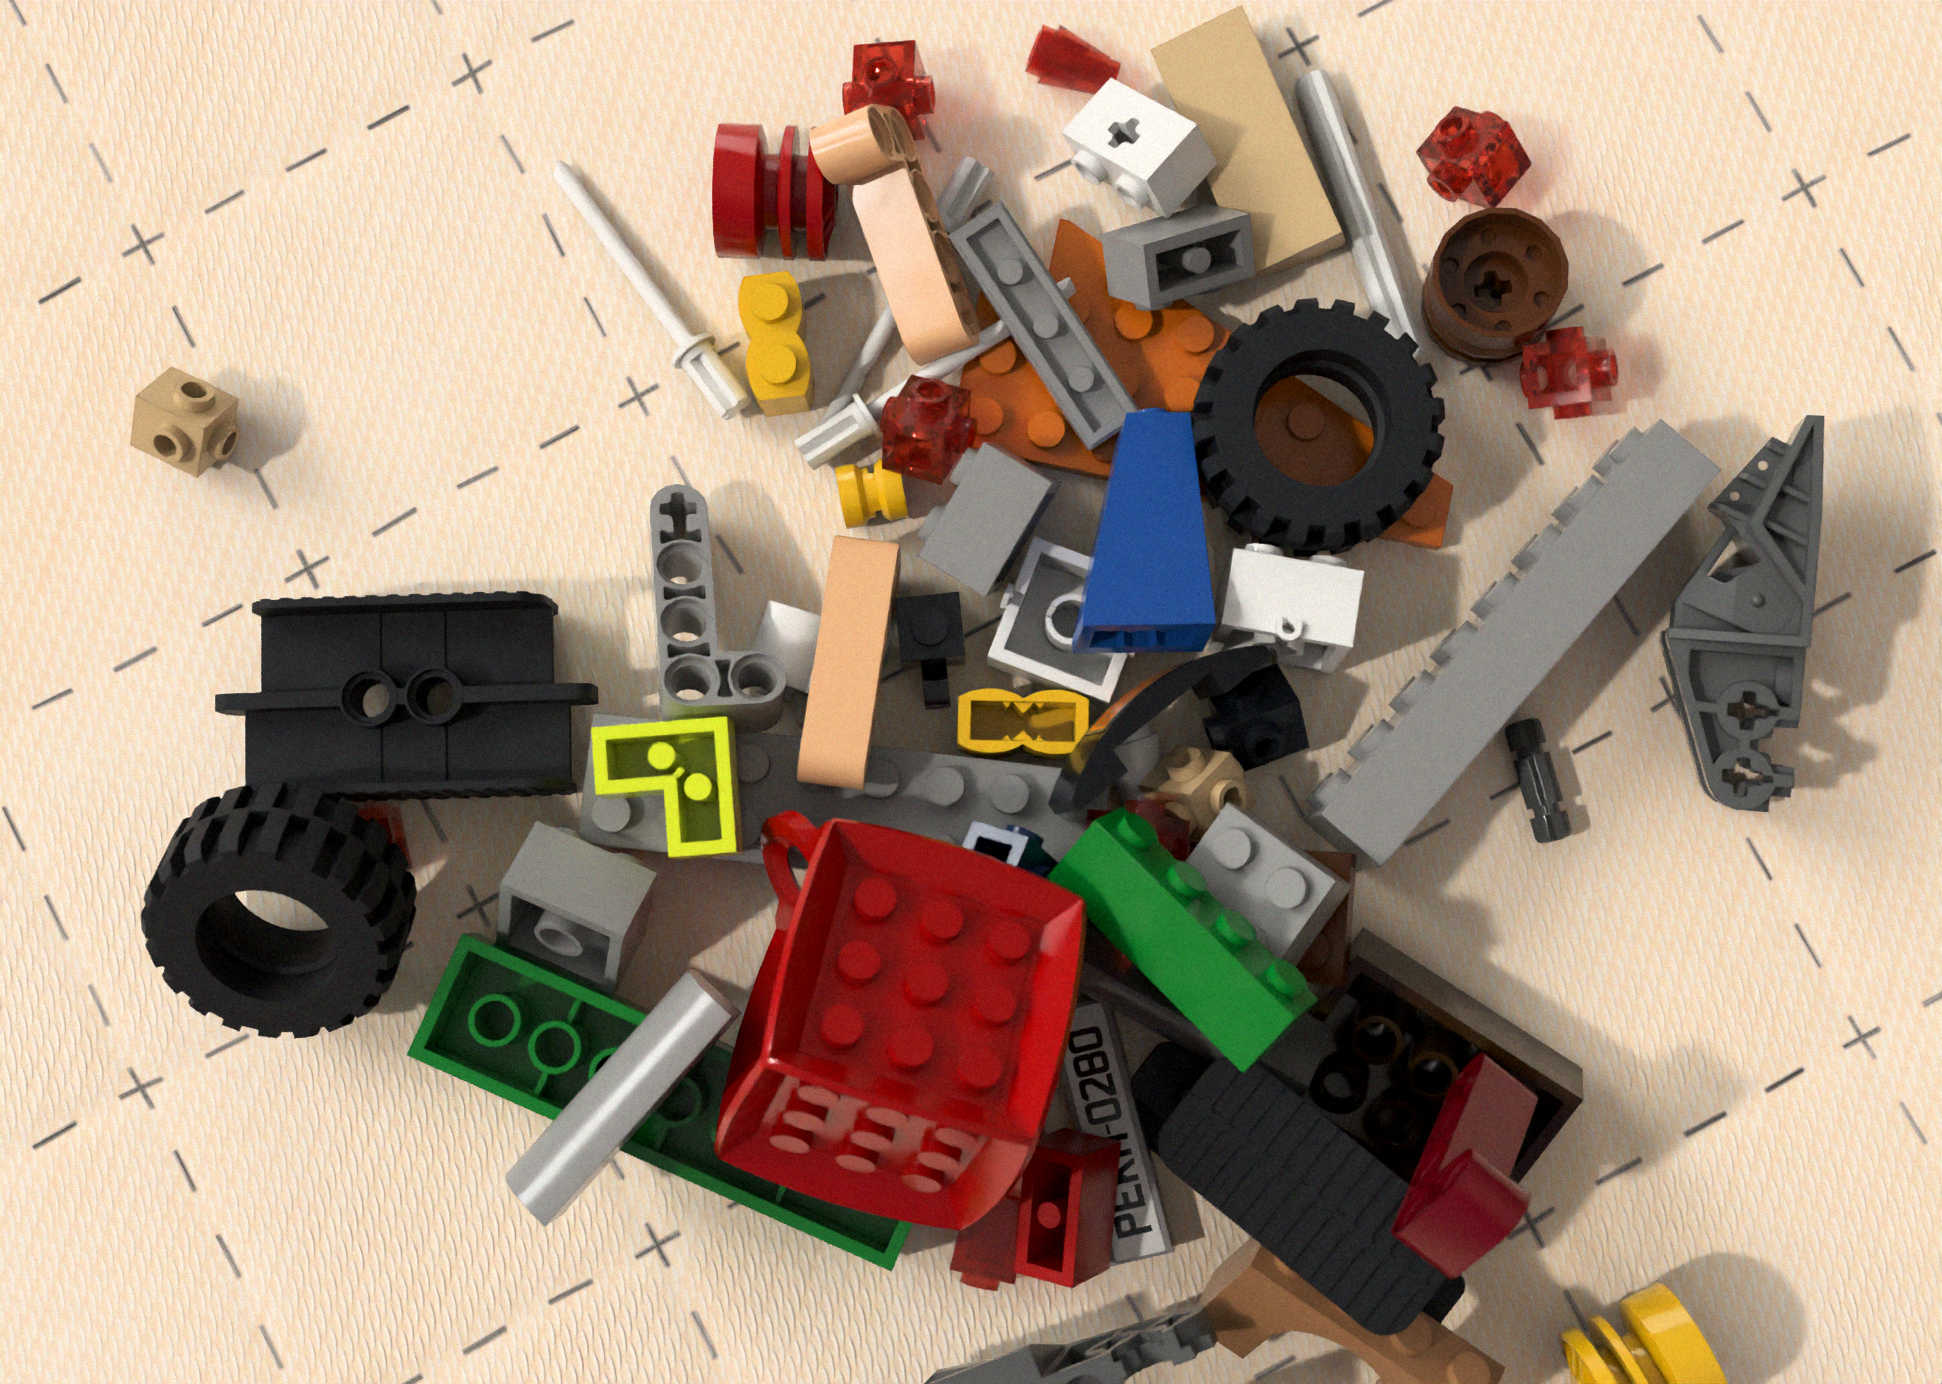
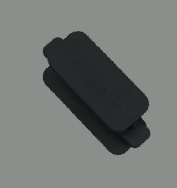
(324, 654)
(1290, 1184)

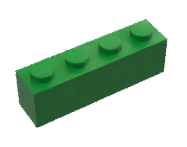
(1184, 937)

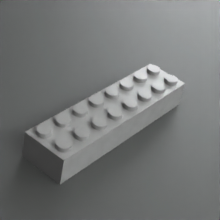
(1511, 645)
(902, 791)

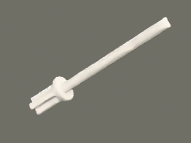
(955, 208)
(695, 353)
(859, 419)

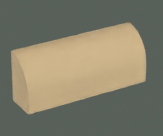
(1262, 166)

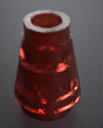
(1069, 61)

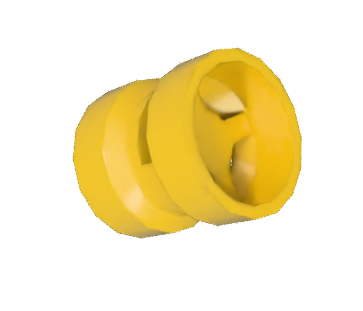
(867, 492)

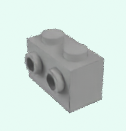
(1178, 256)

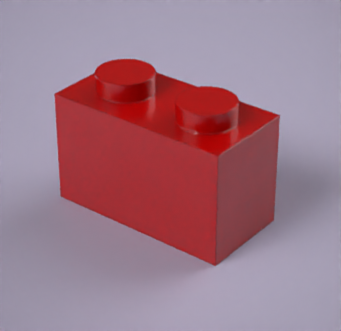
(1068, 1208)

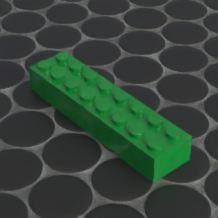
(546, 1034)

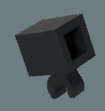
(930, 641)

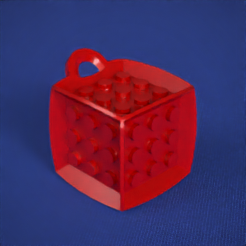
(901, 1023)

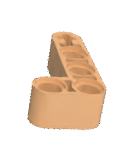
(903, 228)
(849, 662)

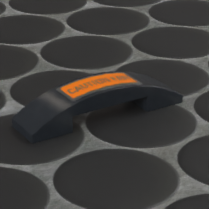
(1093, 761)

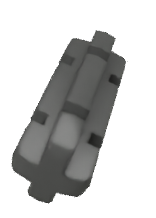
(1538, 780)

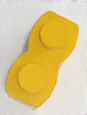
(777, 334)
(1002, 723)

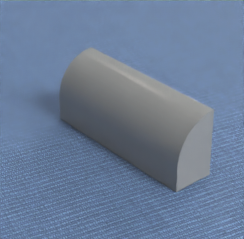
(620, 1097)

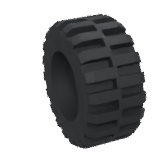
(1365, 362)
(269, 973)

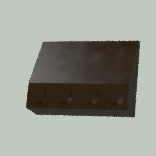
(1401, 1045)

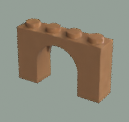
(1261, 1296)

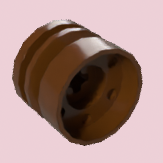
(1517, 263)

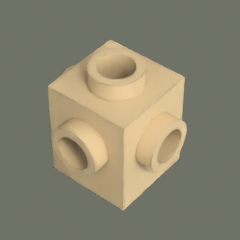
(185, 422)
(1197, 786)

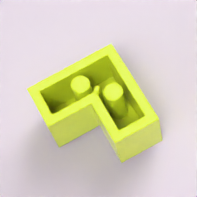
(688, 764)

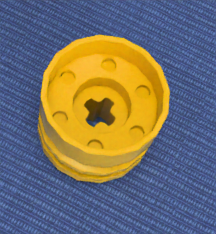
(1658, 1345)

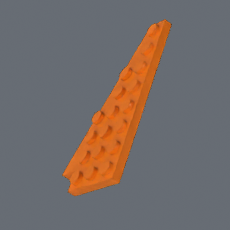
(1161, 365)

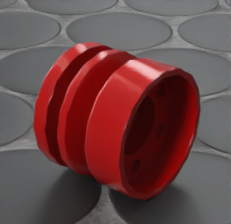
(768, 193)

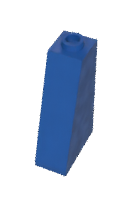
(1149, 552)

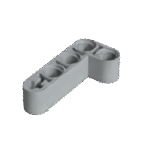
(692, 610)

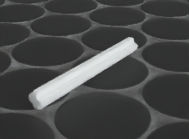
(1355, 205)

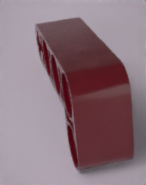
(1462, 1186)

